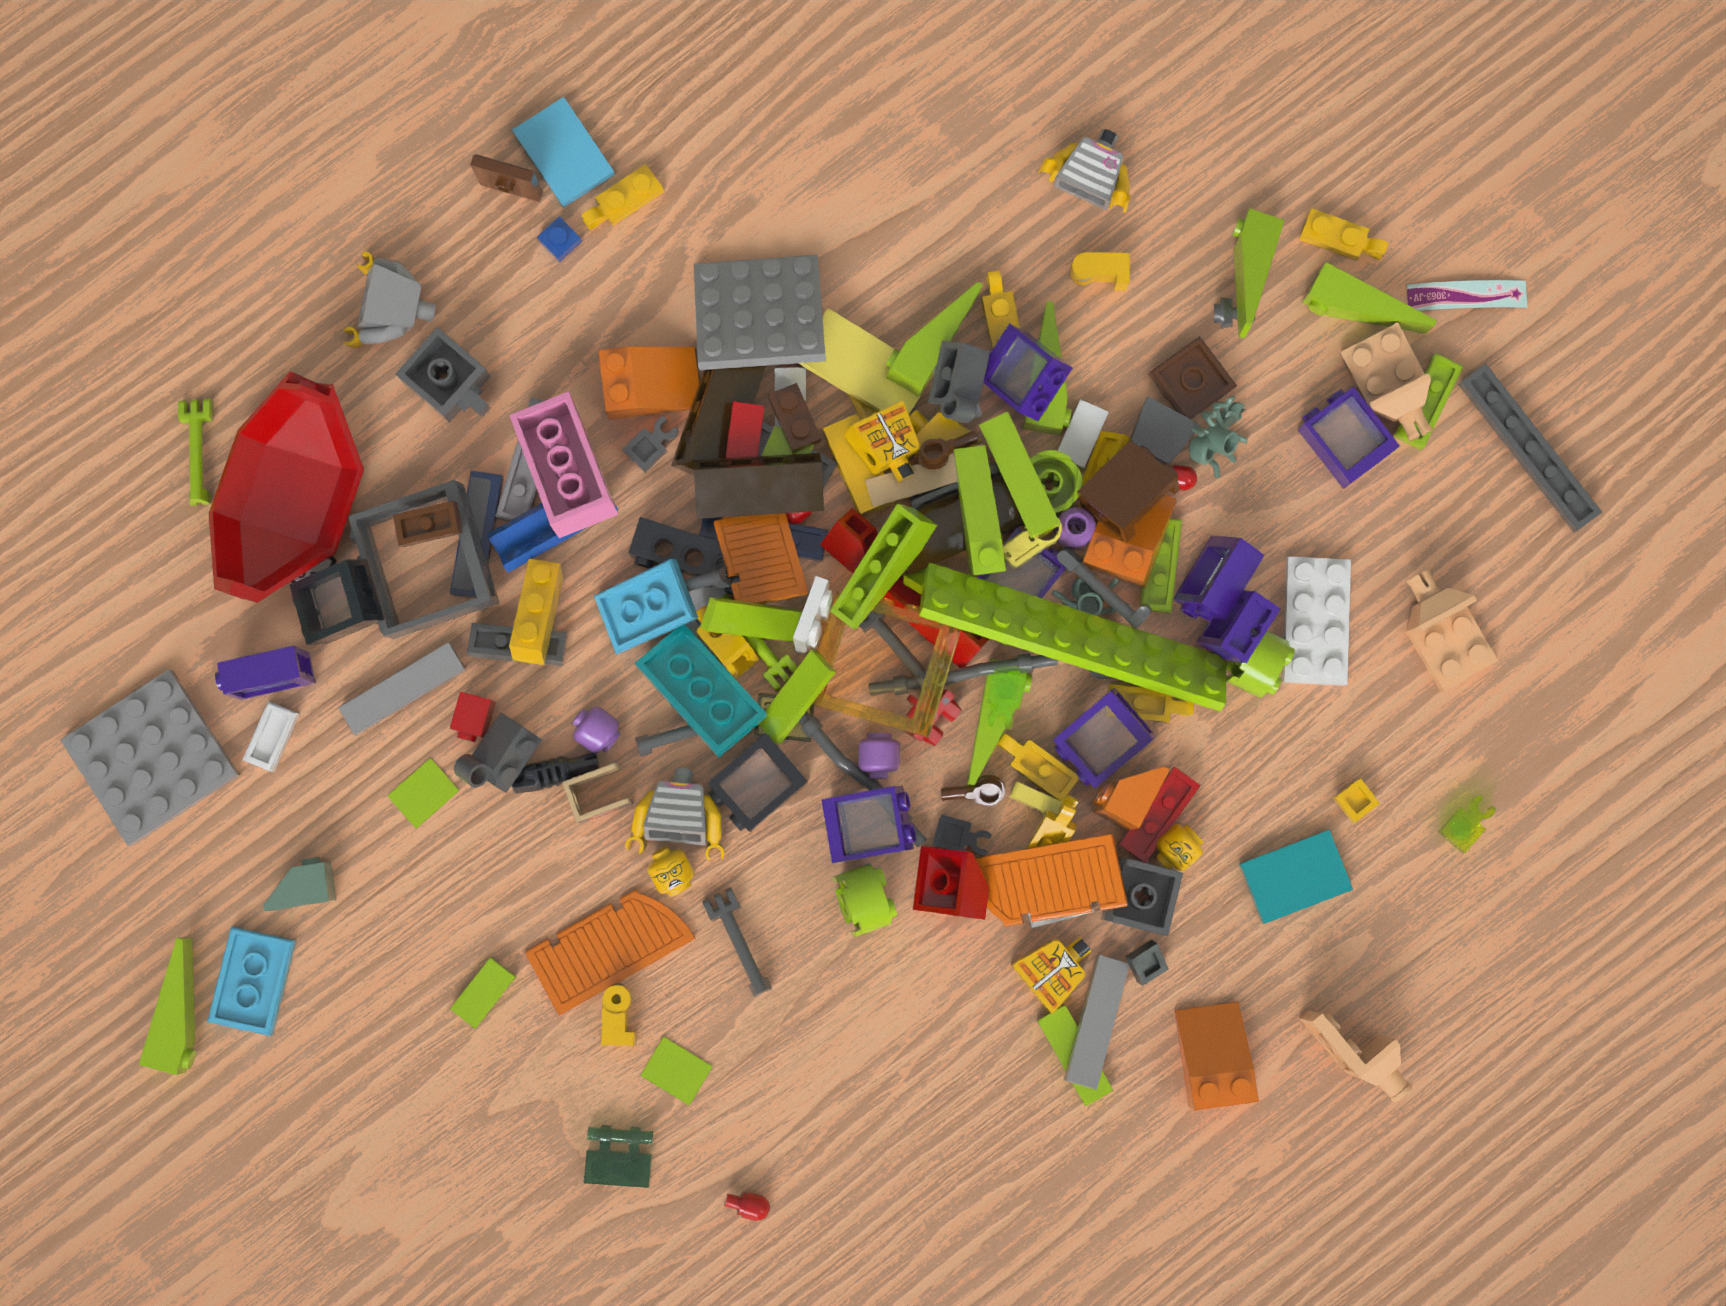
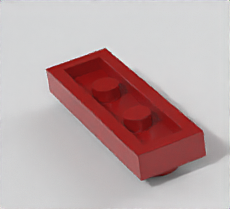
(1164, 811)

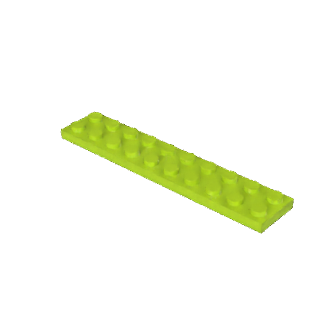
(1073, 636)

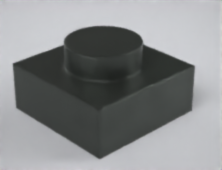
(1147, 962)

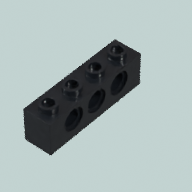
(651, 534)

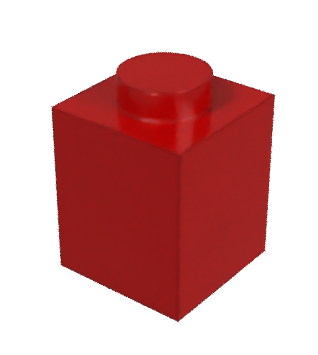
(472, 716)

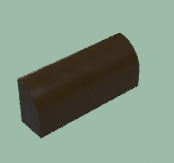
(709, 417)
(758, 485)
(949, 536)

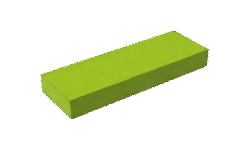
(1443, 378)
(1161, 583)
(796, 696)
(1060, 1033)

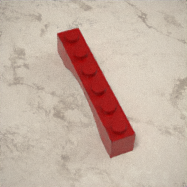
(849, 543)

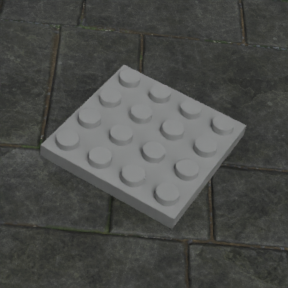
(758, 312)
(150, 757)

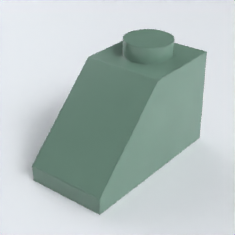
(303, 886)

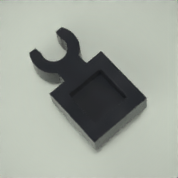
(955, 835)

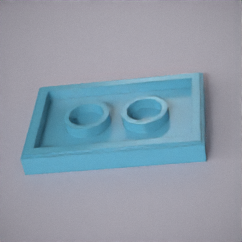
(563, 152)
(646, 606)
(251, 981)

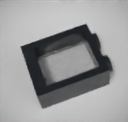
(336, 601)
(754, 785)

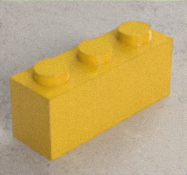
(851, 466)
(536, 611)

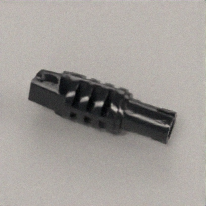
(553, 772)

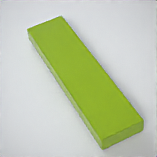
(1019, 475)
(750, 619)

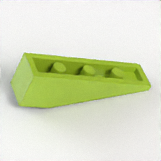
(1253, 256)
(1348, 298)
(919, 355)
(1057, 414)
(979, 511)
(883, 564)
(988, 736)
(173, 1024)

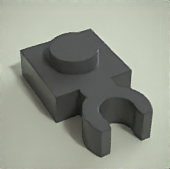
(647, 447)

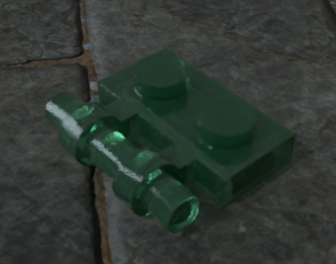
(618, 1167)

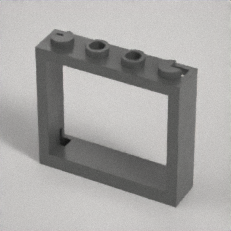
(470, 541)

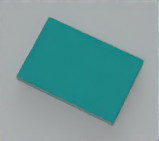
(1296, 876)

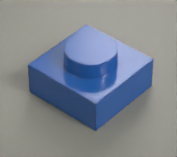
(559, 239)

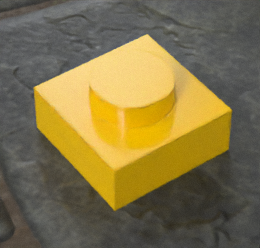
(1356, 800)

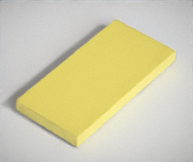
(858, 365)

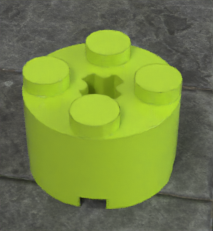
(1064, 476)
(1263, 667)
(864, 900)

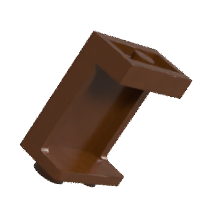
(1127, 489)

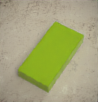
(483, 993)

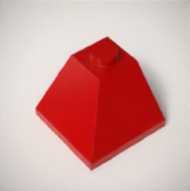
(950, 884)

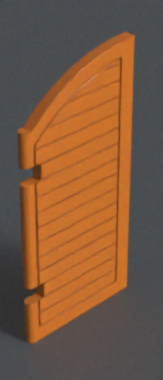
(762, 556)
(1054, 880)
(606, 949)

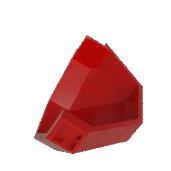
(283, 490)

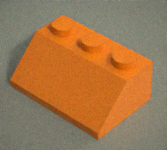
(1130, 798)

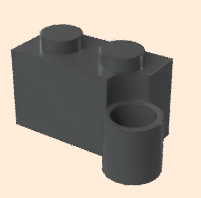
(959, 380)
(499, 755)

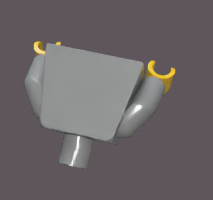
(388, 302)

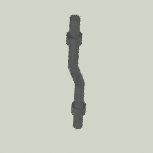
(1024, 663)
(813, 728)

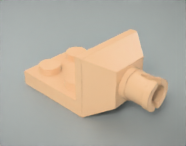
(1391, 379)
(1446, 632)
(1372, 1064)

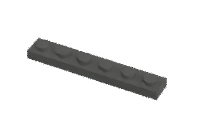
(1530, 448)

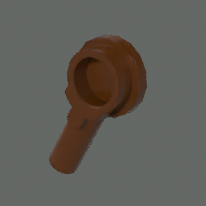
(935, 452)
(987, 791)

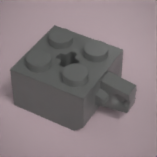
(458, 389)
(1162, 890)

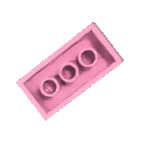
(563, 465)

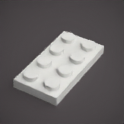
(816, 609)
(1317, 620)

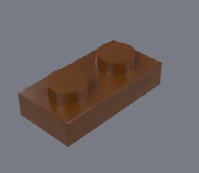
(794, 418)
(427, 524)

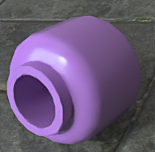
(1078, 518)
(595, 729)
(879, 755)

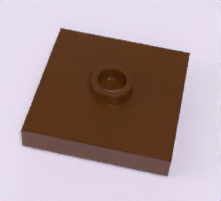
(506, 177)
(1192, 379)

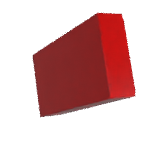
(744, 430)

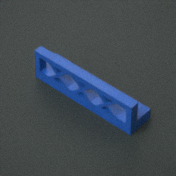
(525, 538)

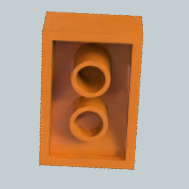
(648, 380)
(1137, 557)
(1215, 1056)

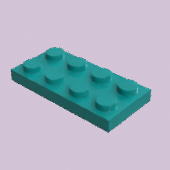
(701, 690)

